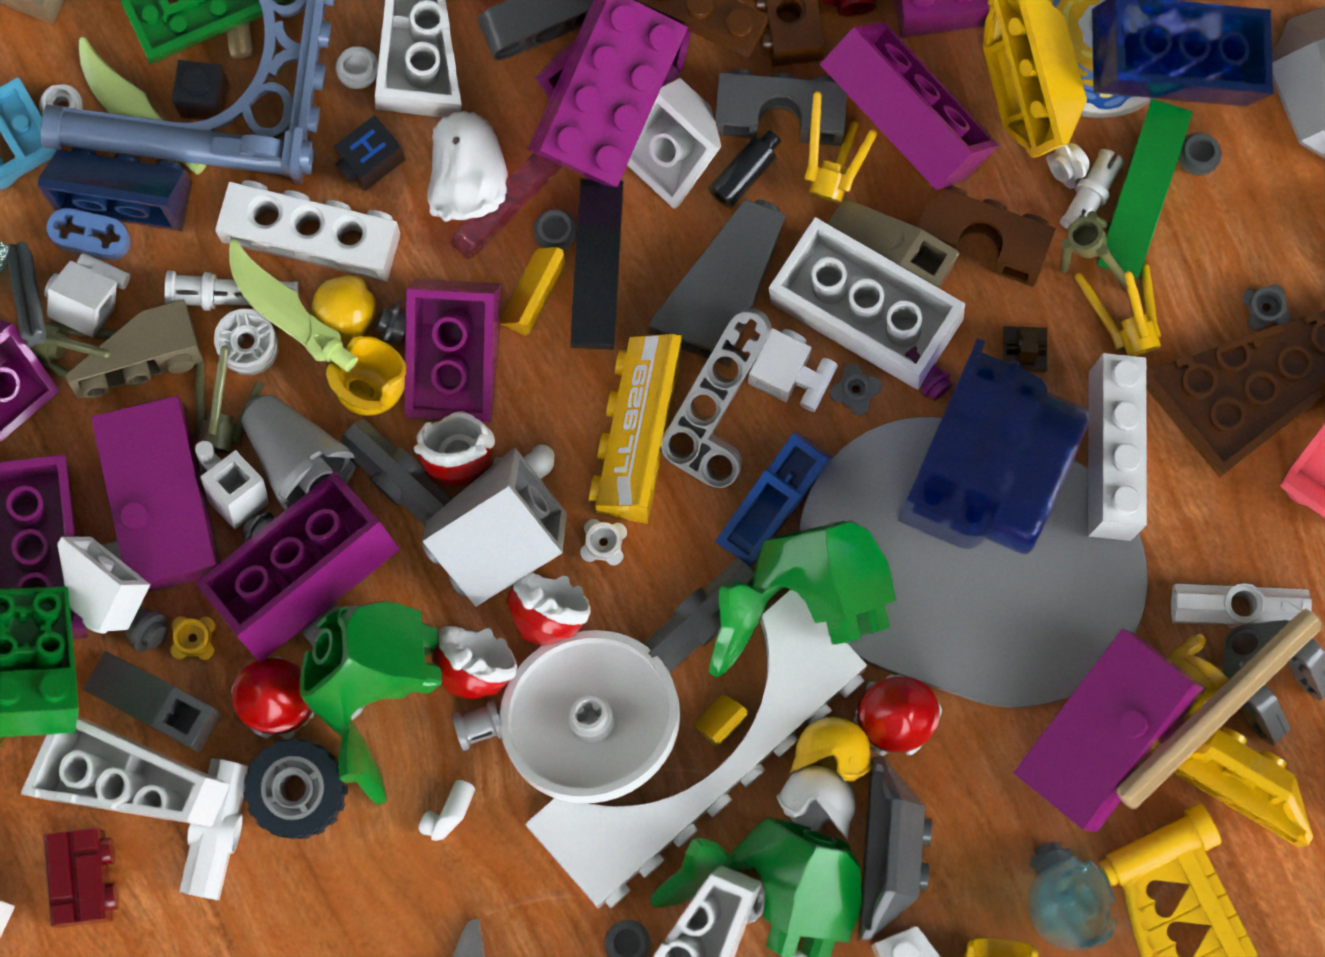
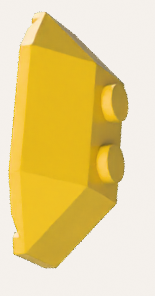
(1033, 73)
(1249, 784)

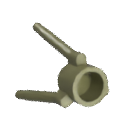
(1089, 240)
(58, 341)
(217, 426)

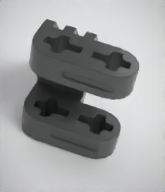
(1263, 709)

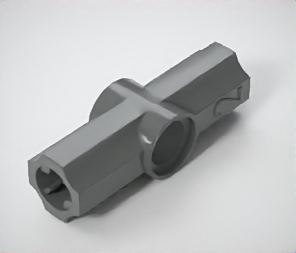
(394, 472)
(695, 619)

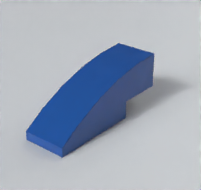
(773, 498)

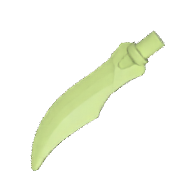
(117, 93)
(285, 310)

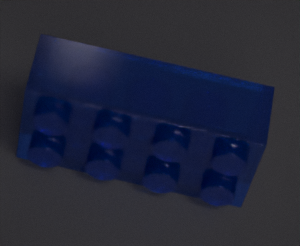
(1182, 51)

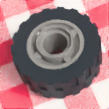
(268, 782)

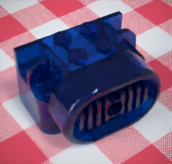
(995, 458)

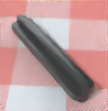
(26, 294)

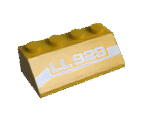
(637, 428)

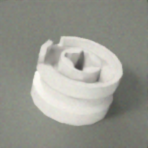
(232, 332)

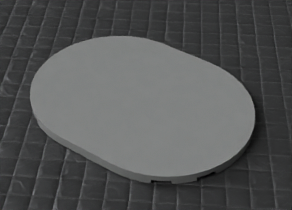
(982, 616)

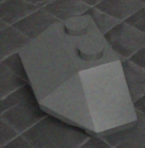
(892, 850)

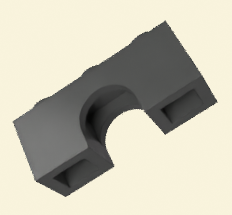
(747, 97)

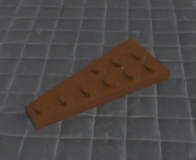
(1243, 389)

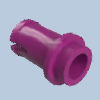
(936, 381)

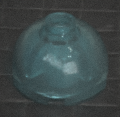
(1072, 905)

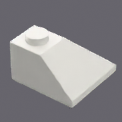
(675, 142)

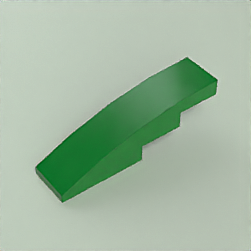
(1146, 185)

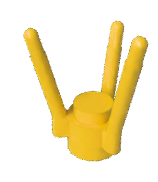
(833, 178)
(1139, 332)

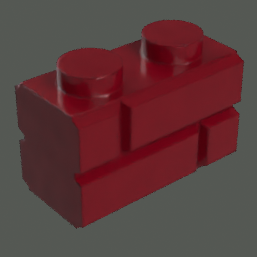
(80, 877)

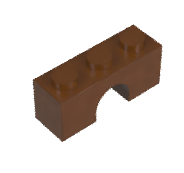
(1019, 239)

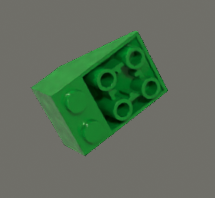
(37, 663)

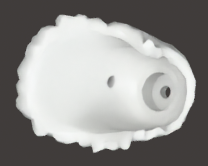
(466, 168)

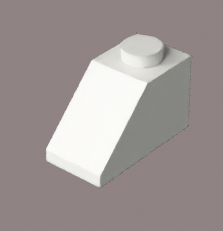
(100, 585)

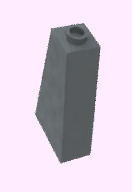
(722, 280)

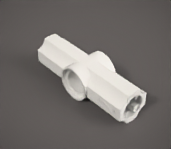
(1213, 604)
(213, 845)

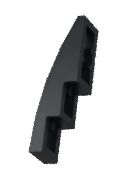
(597, 266)

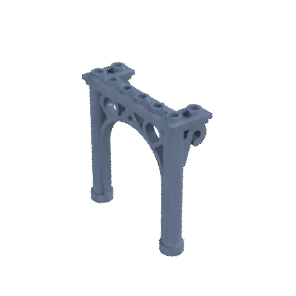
(200, 140)

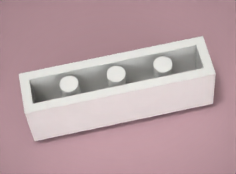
(1117, 447)

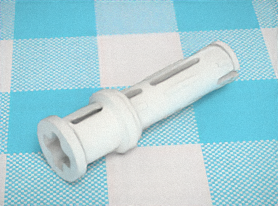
(205, 290)

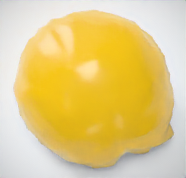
(344, 306)

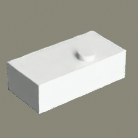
(866, 302)

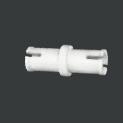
(1094, 188)

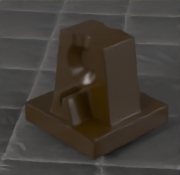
(1026, 346)

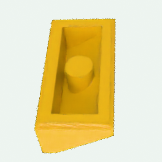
(533, 290)

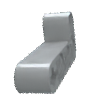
(722, 391)

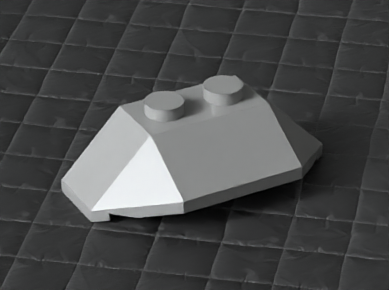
(1301, 77)

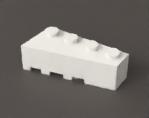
(714, 918)

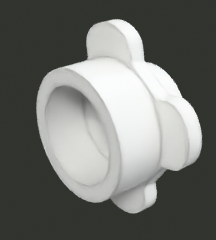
(1068, 164)
(595, 532)

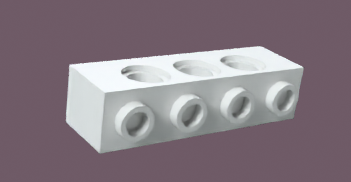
(368, 258)

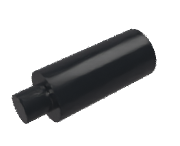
(745, 169)

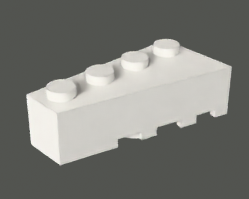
(417, 60)
(123, 776)

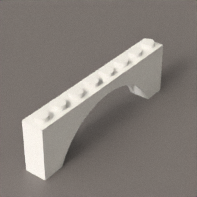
(613, 844)

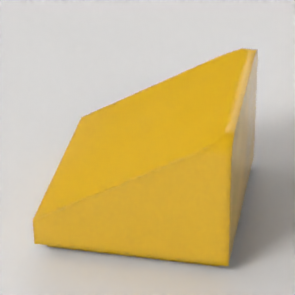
(721, 720)

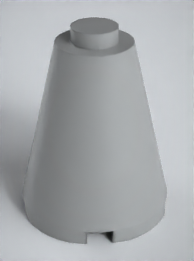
(292, 449)

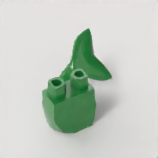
(830, 567)
(360, 659)
(806, 880)

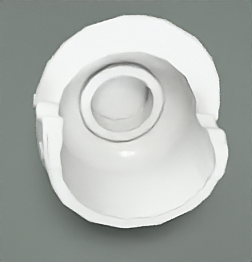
(818, 796)

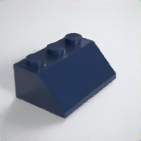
(117, 187)

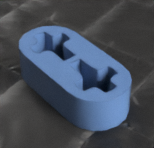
(90, 225)

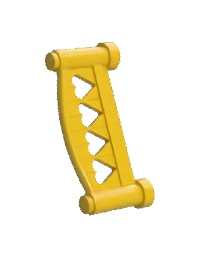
(1178, 856)

